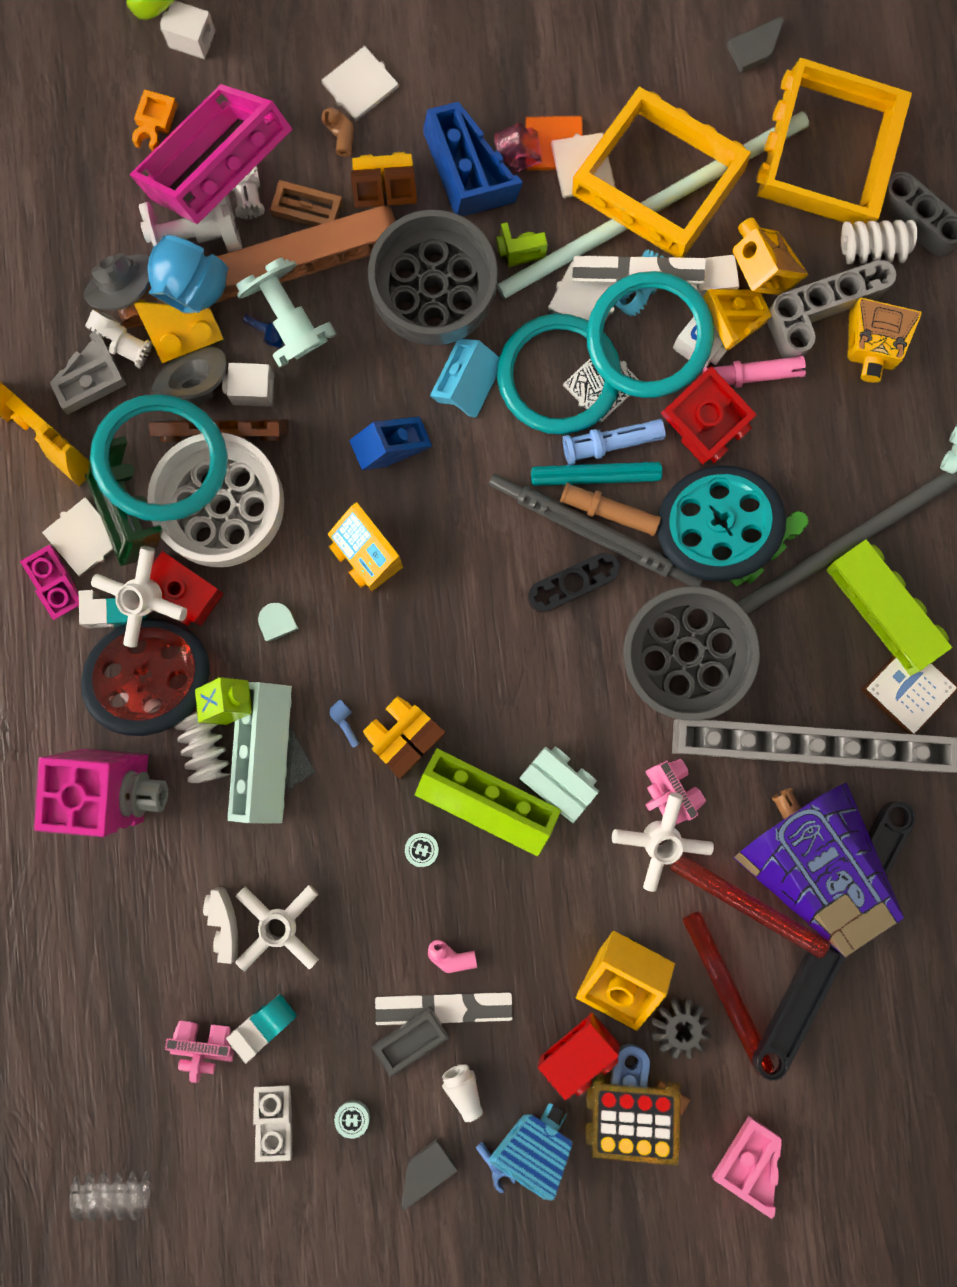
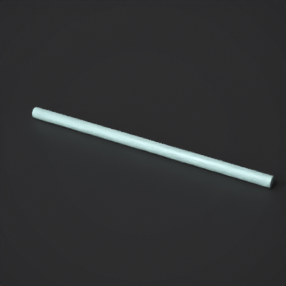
(656, 203)

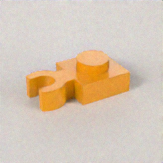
(154, 116)

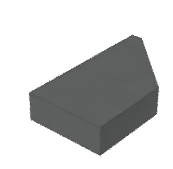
(755, 45)
(426, 1172)

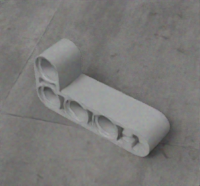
(832, 302)

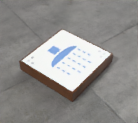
(907, 698)

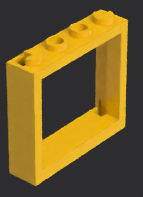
(849, 87)
(634, 214)

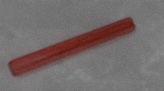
(751, 906)
(725, 987)

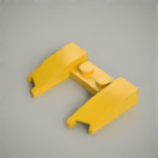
(53, 445)

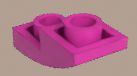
(52, 581)

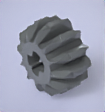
(668, 1032)

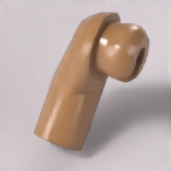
(341, 128)

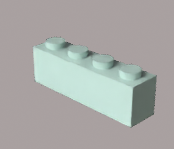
(261, 756)

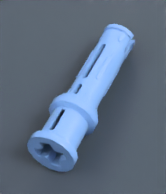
(599, 442)

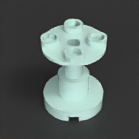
(292, 322)

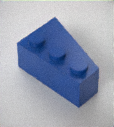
(466, 163)

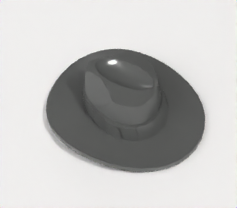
(118, 282)
(192, 375)

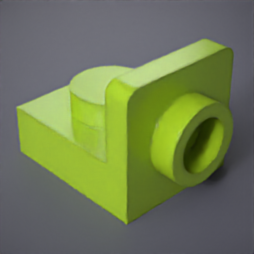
(523, 249)

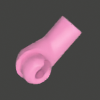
(448, 959)

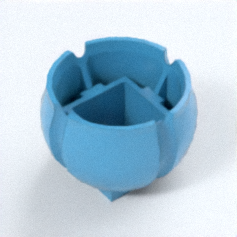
(184, 275)

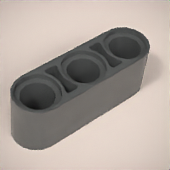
(919, 198)

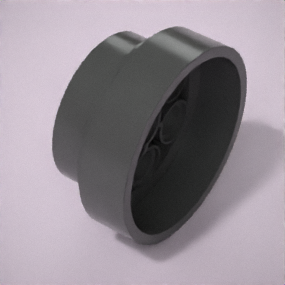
(406, 247)
(736, 664)

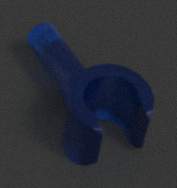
(271, 334)

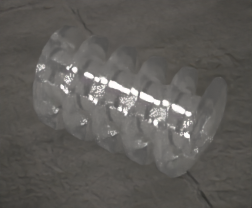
(108, 1198)

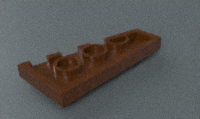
(265, 428)

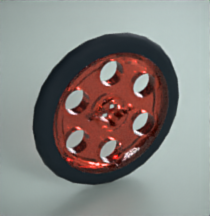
(176, 703)

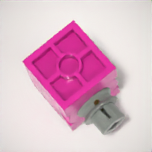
(95, 792)

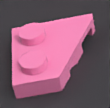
(751, 1166)

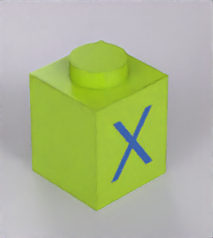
(223, 701)

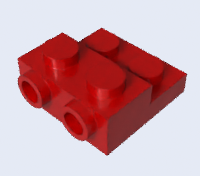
(709, 416)

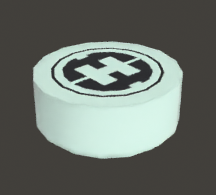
(421, 850)
(352, 1119)

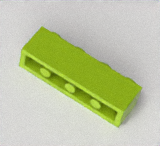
(889, 607)
(487, 802)

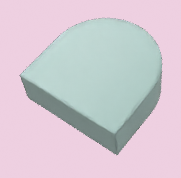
(276, 621)

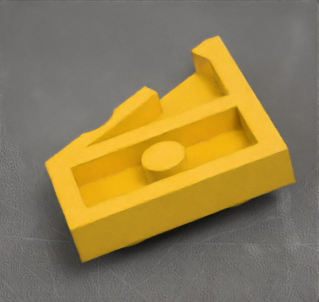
(736, 313)
(177, 332)

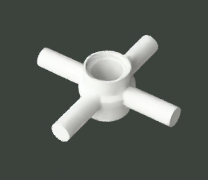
(148, 592)
(658, 832)
(266, 938)

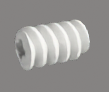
(878, 239)
(201, 749)

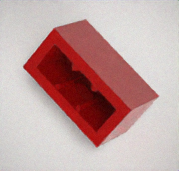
(185, 588)
(579, 1057)

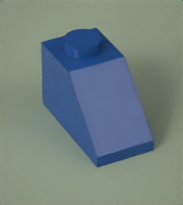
(389, 442)

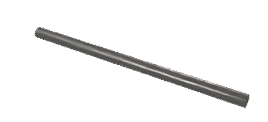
(847, 542)

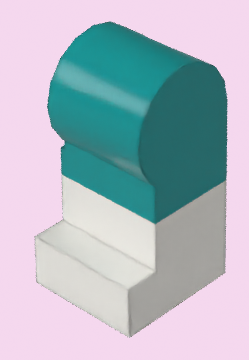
(99, 612)
(261, 1027)

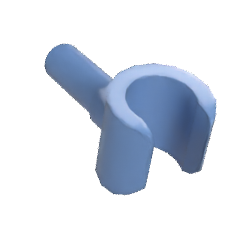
(339, 713)
(496, 1173)

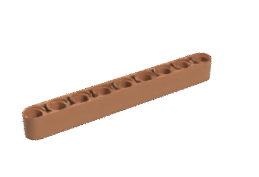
(310, 248)

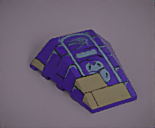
(826, 871)

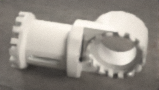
(248, 186)
(122, 342)

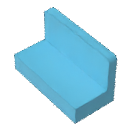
(467, 376)

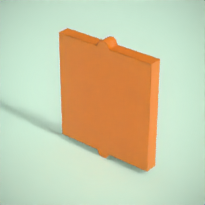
(552, 129)

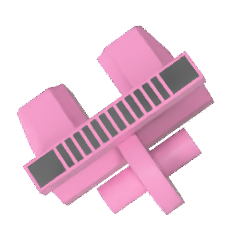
(665, 780)
(185, 1044)

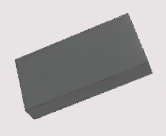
(410, 1041)

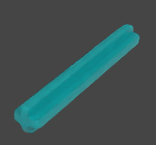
(596, 473)

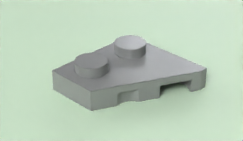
(87, 376)

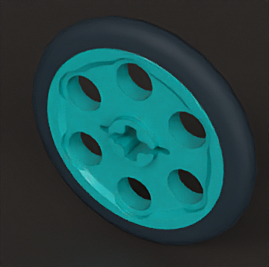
(746, 556)

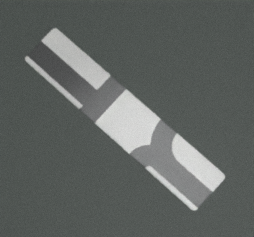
(614, 268)
(448, 1008)

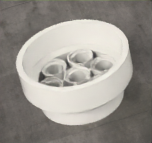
(181, 475)

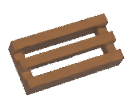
(306, 193)

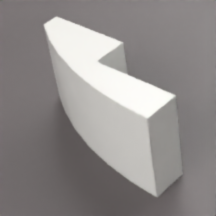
(221, 913)
(273, 1123)

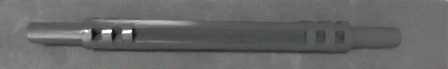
(592, 530)

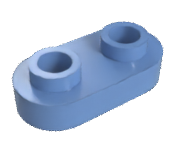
(635, 1075)

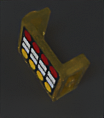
(635, 1122)

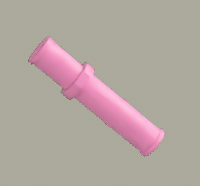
(739, 373)

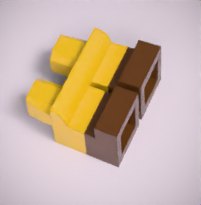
(378, 174)
(393, 747)

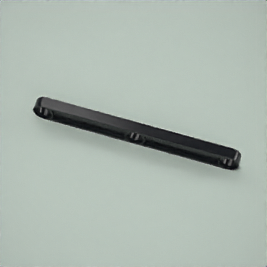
(817, 974)

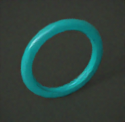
(690, 370)
(516, 404)
(155, 512)

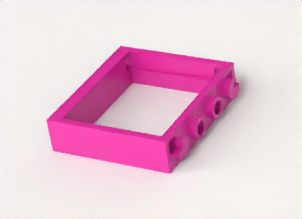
(243, 150)

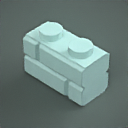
(559, 783)

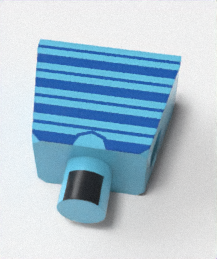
(535, 1152)

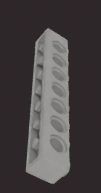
(815, 745)

